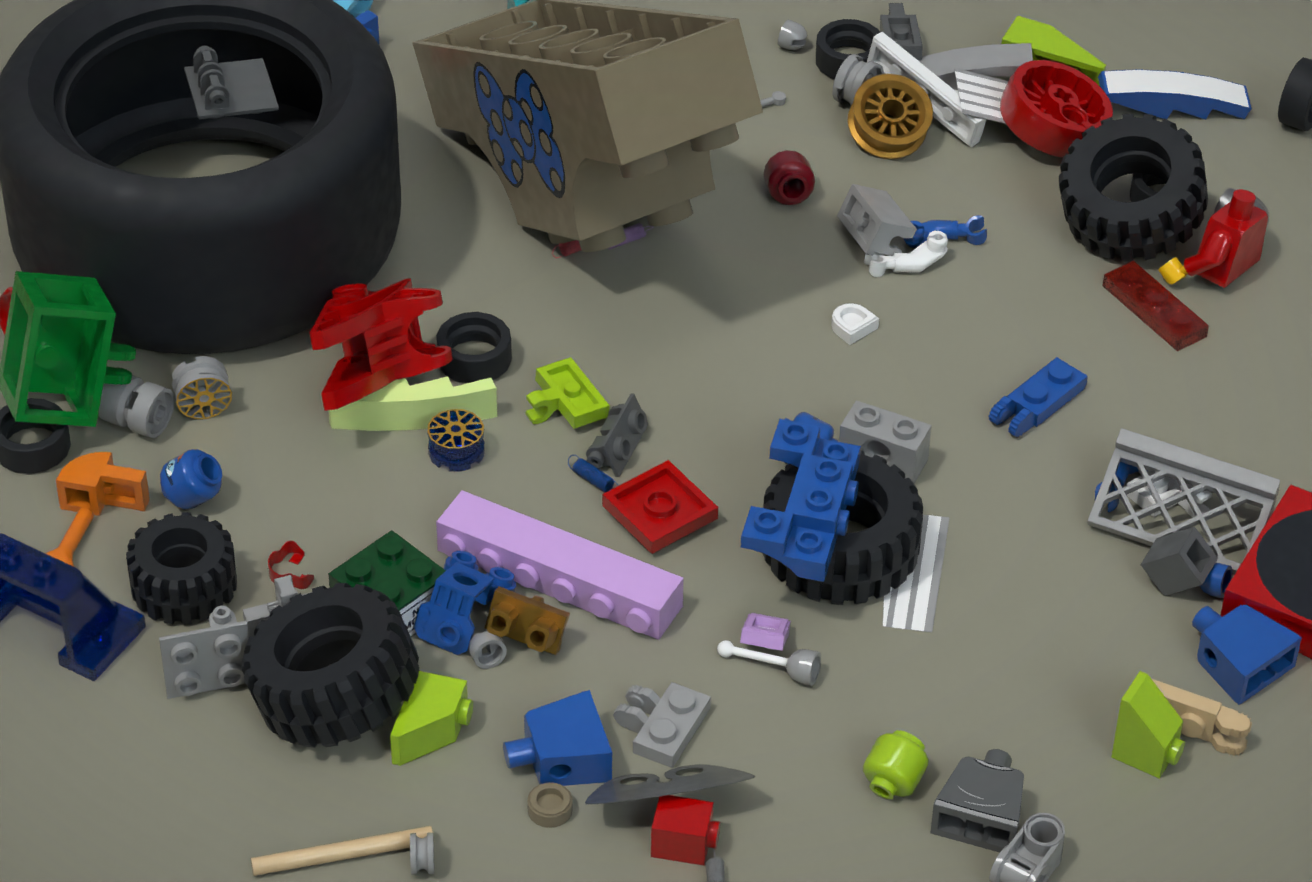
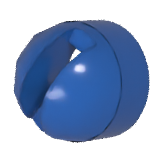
(1217, 580)

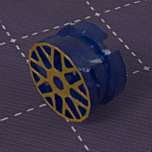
(456, 439)

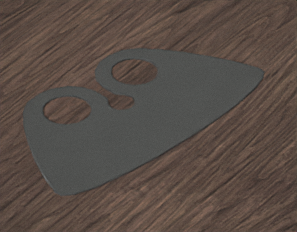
(710, 777)

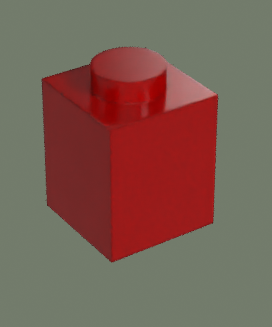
(683, 829)

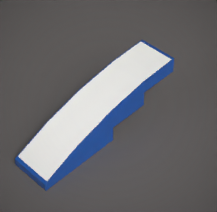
(1164, 91)

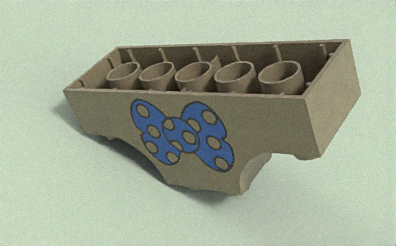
(593, 109)

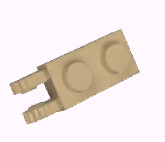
(1209, 719)

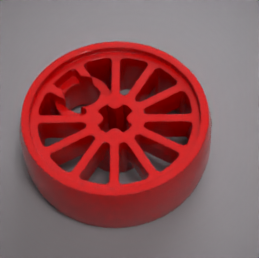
(1052, 105)

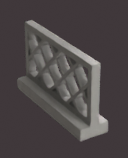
(1189, 468)

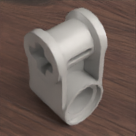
(1032, 852)

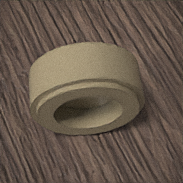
(550, 805)

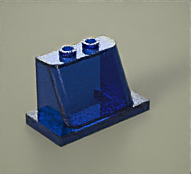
(92, 622)

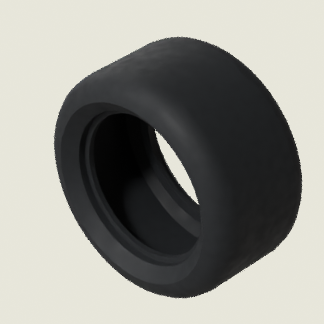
(205, 256)

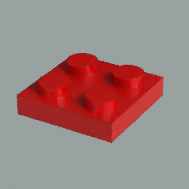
(660, 506)

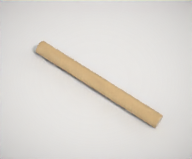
(335, 851)

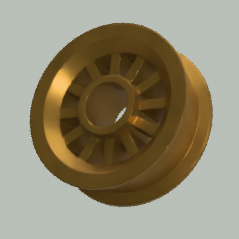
(892, 96)

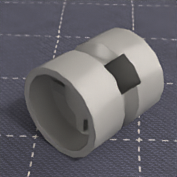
(139, 405)

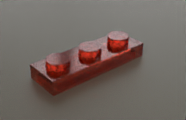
(1155, 305)

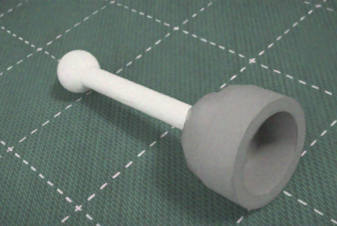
(801, 665)

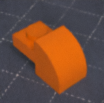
(95, 482)

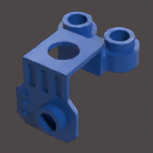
(446, 617)

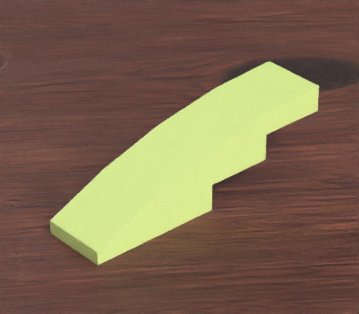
(413, 406)

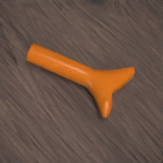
(73, 536)

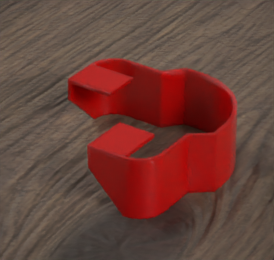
(277, 557)

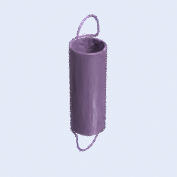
(633, 233)

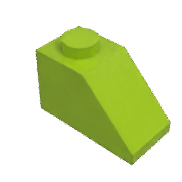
(430, 717)
(1147, 729)

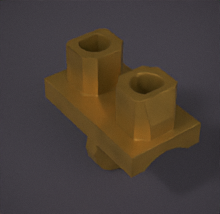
(526, 620)

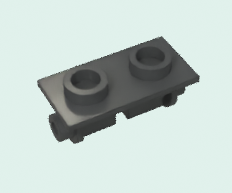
(619, 436)

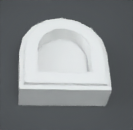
(853, 322)

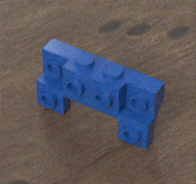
(817, 505)

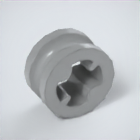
(422, 853)

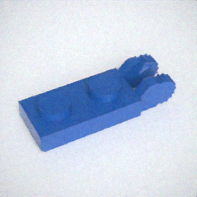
(1039, 397)

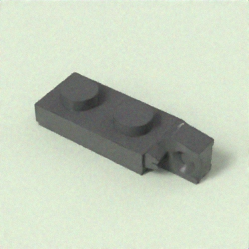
(902, 29)

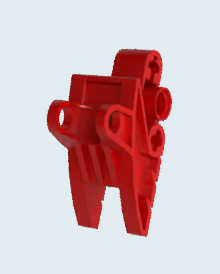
(377, 339)

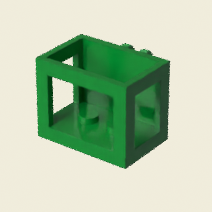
(60, 345)

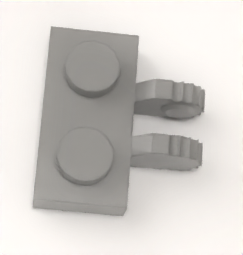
(670, 722)

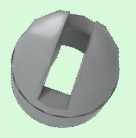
(792, 36)
(495, 647)

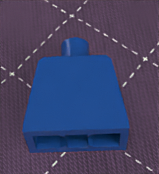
(1244, 649)
(563, 743)

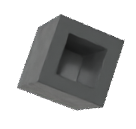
(1179, 561)

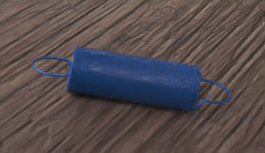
(592, 474)

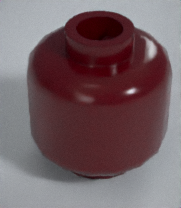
(789, 177)

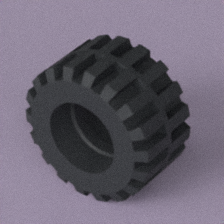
(181, 568)

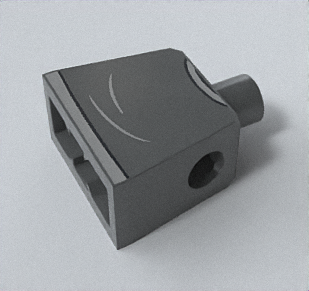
(980, 802)

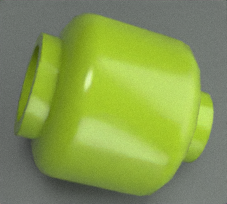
(895, 764)

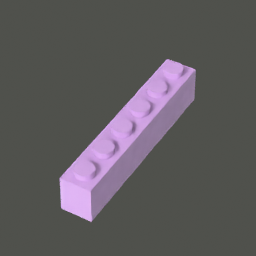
(562, 564)

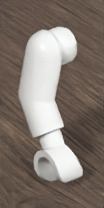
(914, 262)

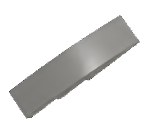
(984, 60)

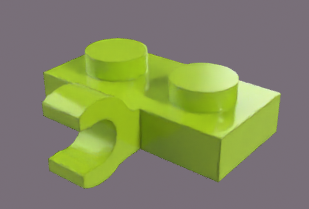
(568, 391)

